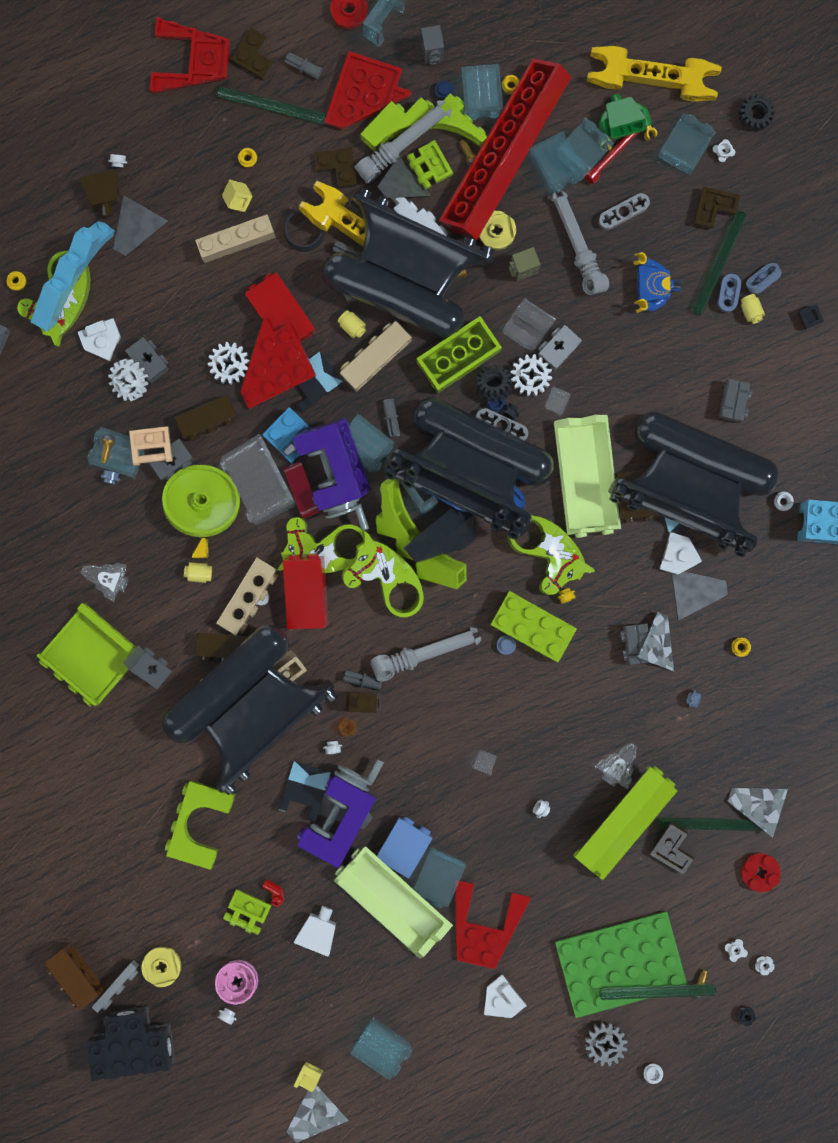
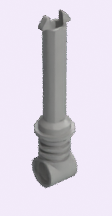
(370, 167)
(594, 281)
(409, 658)

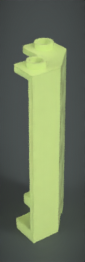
(586, 475)
(392, 902)

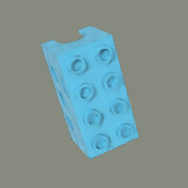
(819, 522)

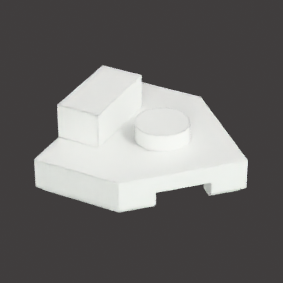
(100, 338)
(679, 554)
(502, 999)

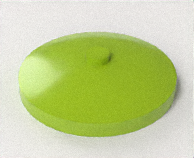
(200, 501)

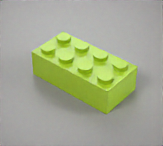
(459, 354)
(533, 626)

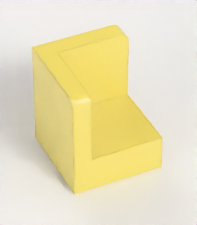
(237, 195)
(308, 1077)

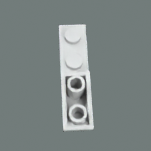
(409, 210)

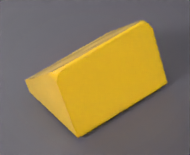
(201, 550)

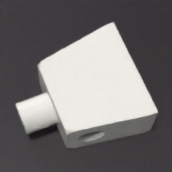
(317, 932)

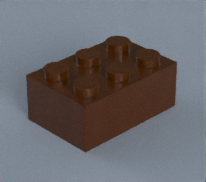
(74, 976)

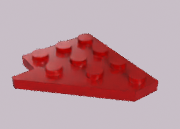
(364, 90)
(275, 364)

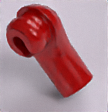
(276, 893)

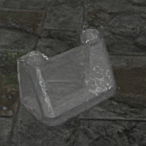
(257, 480)

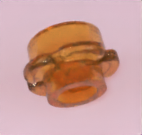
(346, 732)

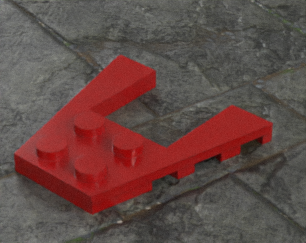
(207, 57)
(481, 943)

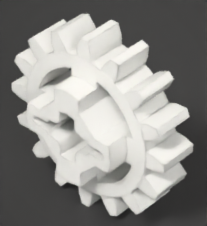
(226, 371)
(523, 374)
(128, 379)

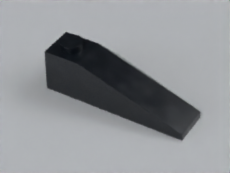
(447, 534)

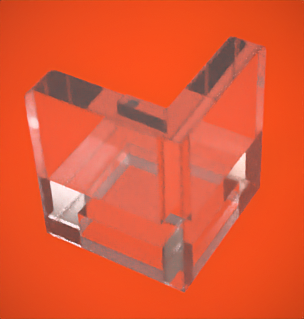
(557, 401)
(484, 762)

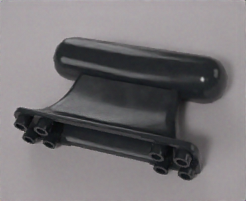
(404, 268)
(471, 465)
(696, 480)
(245, 705)

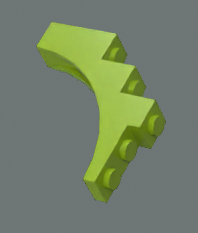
(394, 122)
(396, 523)

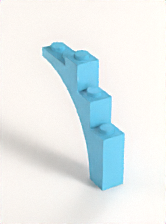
(68, 270)

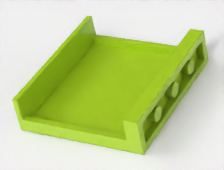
(88, 655)

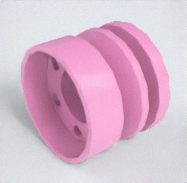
(232, 992)

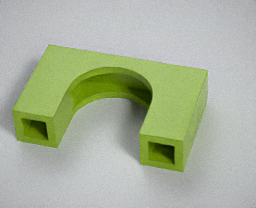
(182, 845)

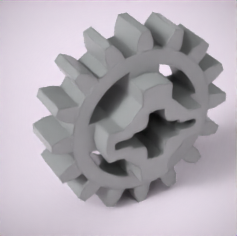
(606, 1036)

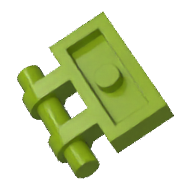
(435, 162)
(250, 907)

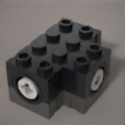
(130, 1046)

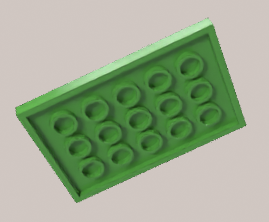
(619, 957)

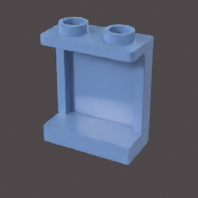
(405, 846)

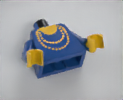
(653, 284)

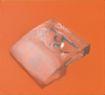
(528, 325)

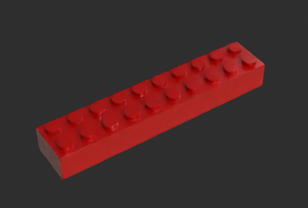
(505, 148)

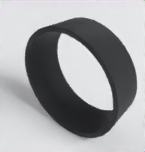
(302, 248)

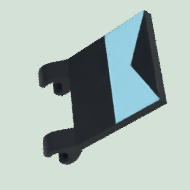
(319, 385)
(305, 787)

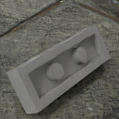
(116, 987)

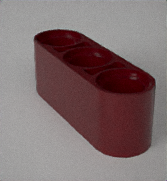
(301, 489)

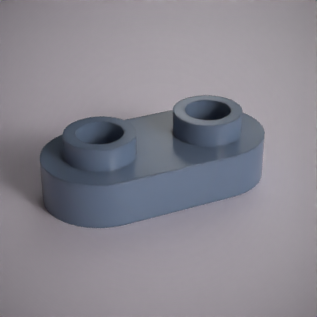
(763, 278)
(728, 293)

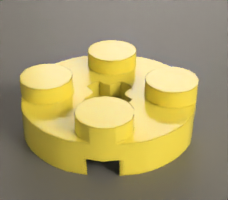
(505, 238)
(154, 975)

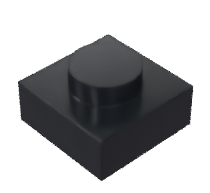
(810, 317)

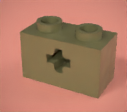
(524, 264)

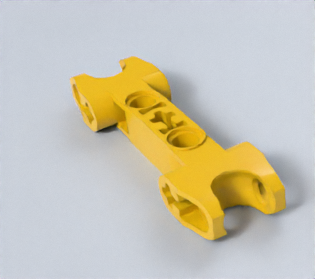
(688, 77)
(332, 212)

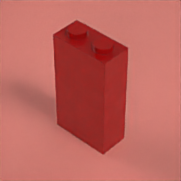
(275, 301)
(305, 591)

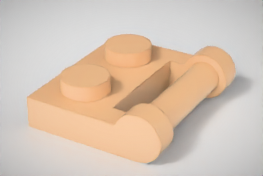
(150, 439)

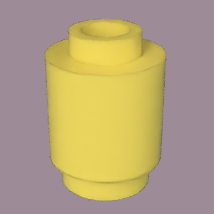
(752, 309)
(352, 324)
(198, 572)

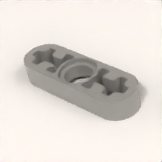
(633, 200)
(517, 426)

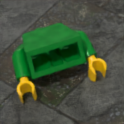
(625, 118)

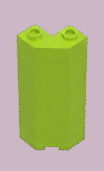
(626, 822)

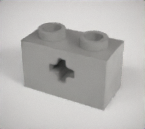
(560, 336)

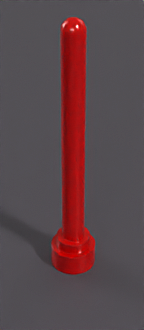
(593, 175)

